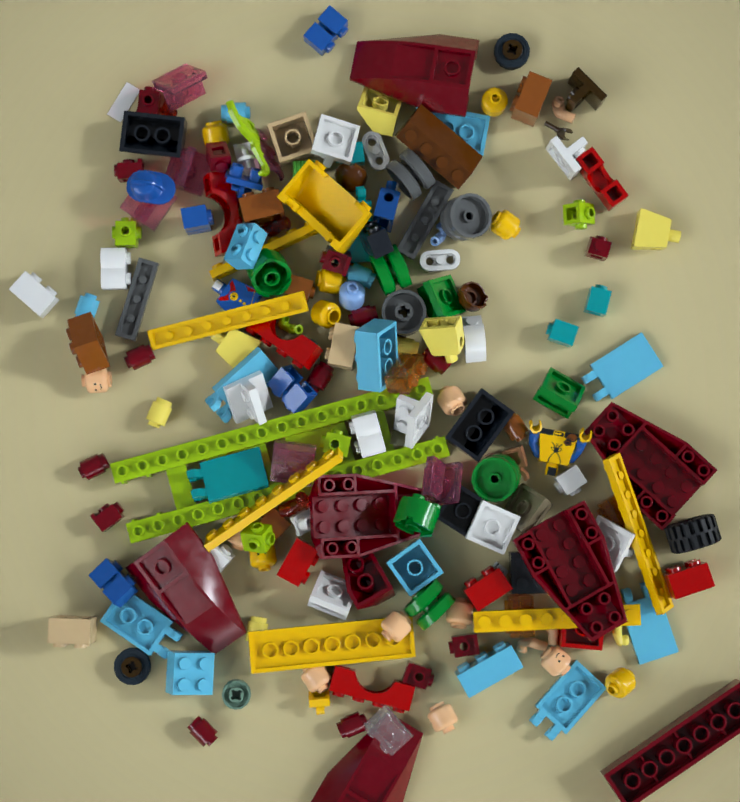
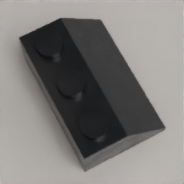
(153, 134)
(479, 425)

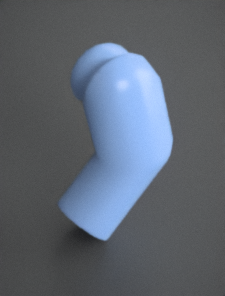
(439, 237)

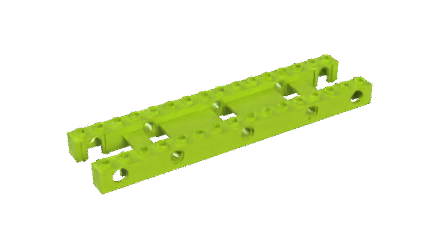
(297, 427)

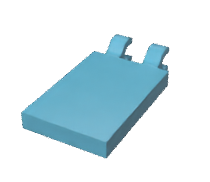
(471, 128)
(253, 362)
(623, 367)
(141, 625)
(654, 636)
(568, 700)

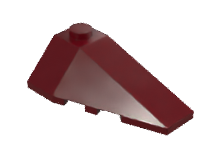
(366, 581)

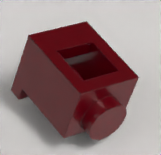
(154, 106)
(218, 162)
(127, 168)
(598, 248)
(331, 254)
(108, 516)
(470, 639)
(414, 668)

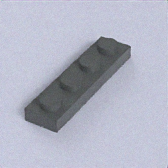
(424, 220)
(137, 299)

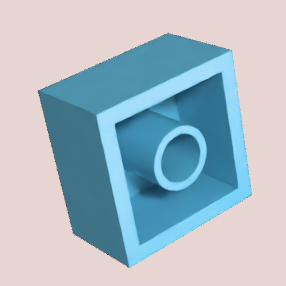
(414, 567)
(189, 672)

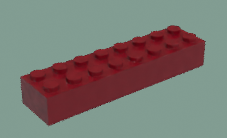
(676, 746)

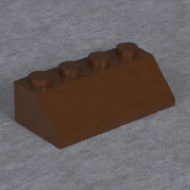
(439, 146)

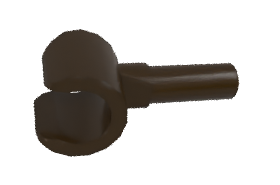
(560, 131)

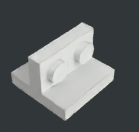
(335, 140)
(565, 156)
(249, 398)
(413, 417)
(492, 527)
(617, 541)
(331, 596)

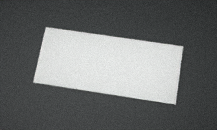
(123, 101)

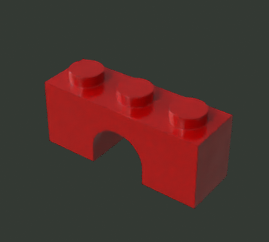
(608, 190)

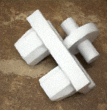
(245, 157)
(301, 521)

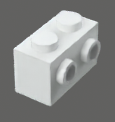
(34, 294)

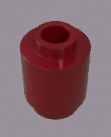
(362, 315)
(139, 356)
(436, 363)
(320, 376)
(93, 466)
(352, 724)
(203, 731)

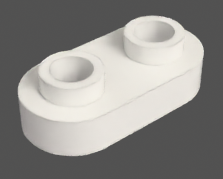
(376, 151)
(439, 260)

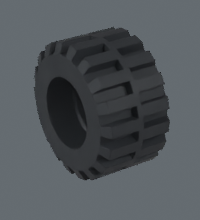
(693, 533)

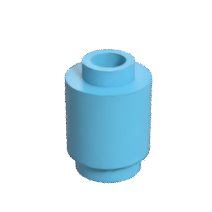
(242, 109)
(361, 274)
(87, 304)

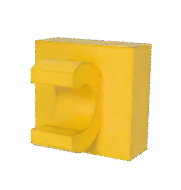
(319, 701)

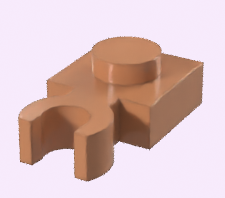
(518, 454)

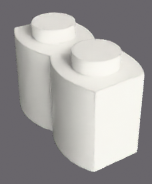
(115, 268)
(368, 434)

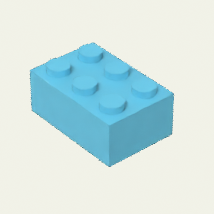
(375, 353)
(488, 668)

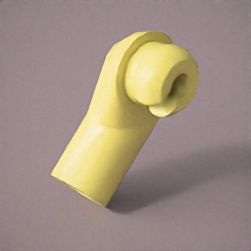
(619, 638)

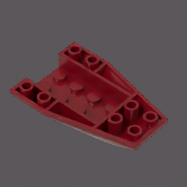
(419, 70)
(659, 464)
(355, 515)
(575, 569)
(189, 588)
(370, 773)

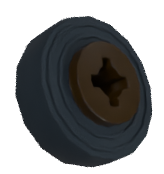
(510, 58)
(139, 667)

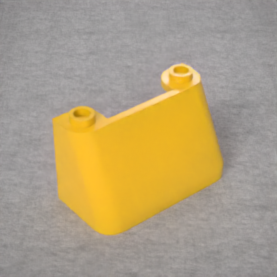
(326, 205)

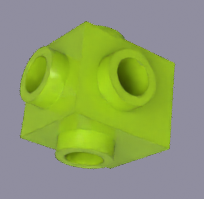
(579, 214)
(130, 239)
(336, 435)
(257, 537)

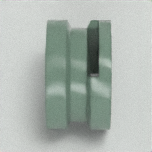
(236, 694)

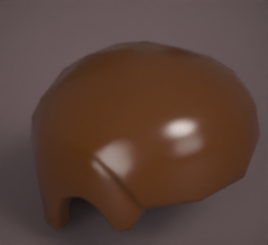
(350, 176)
(472, 297)

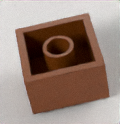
(532, 96)
(262, 206)
(87, 343)

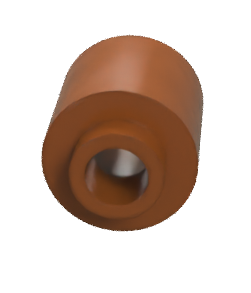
(516, 428)

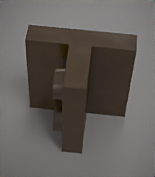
(583, 90)

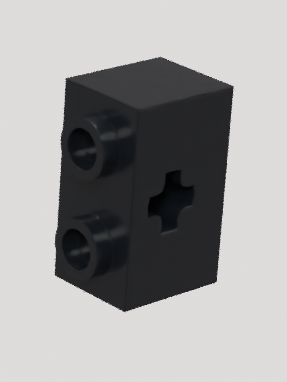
(375, 240)

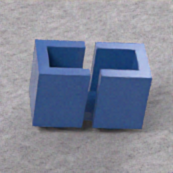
(322, 35)
(197, 219)
(286, 385)
(114, 582)

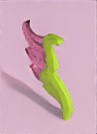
(256, 137)

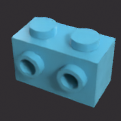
(245, 246)

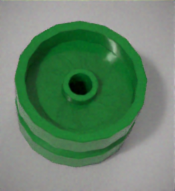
(393, 268)
(492, 489)
(432, 607)

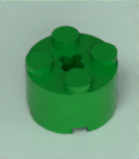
(270, 273)
(417, 515)

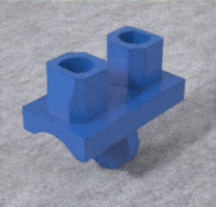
(235, 177)

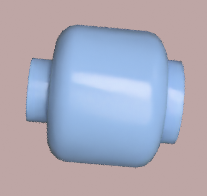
(351, 295)

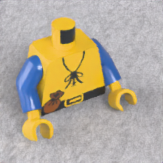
(556, 446)

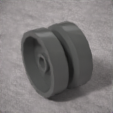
(410, 174)
(465, 217)
(409, 302)

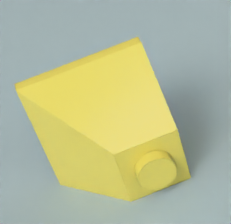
(379, 111)

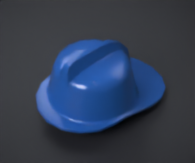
(151, 187)

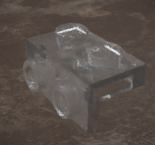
(388, 730)

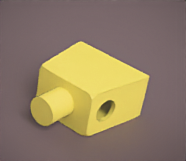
(653, 231)
(443, 336)
(235, 346)

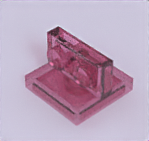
(181, 85)
(189, 171)
(147, 213)
(289, 459)
(442, 481)

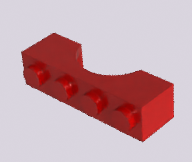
(220, 191)
(301, 349)
(397, 695)

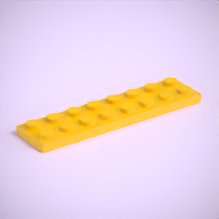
(325, 645)

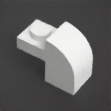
(474, 339)

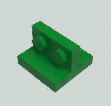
(441, 297)
(559, 393)

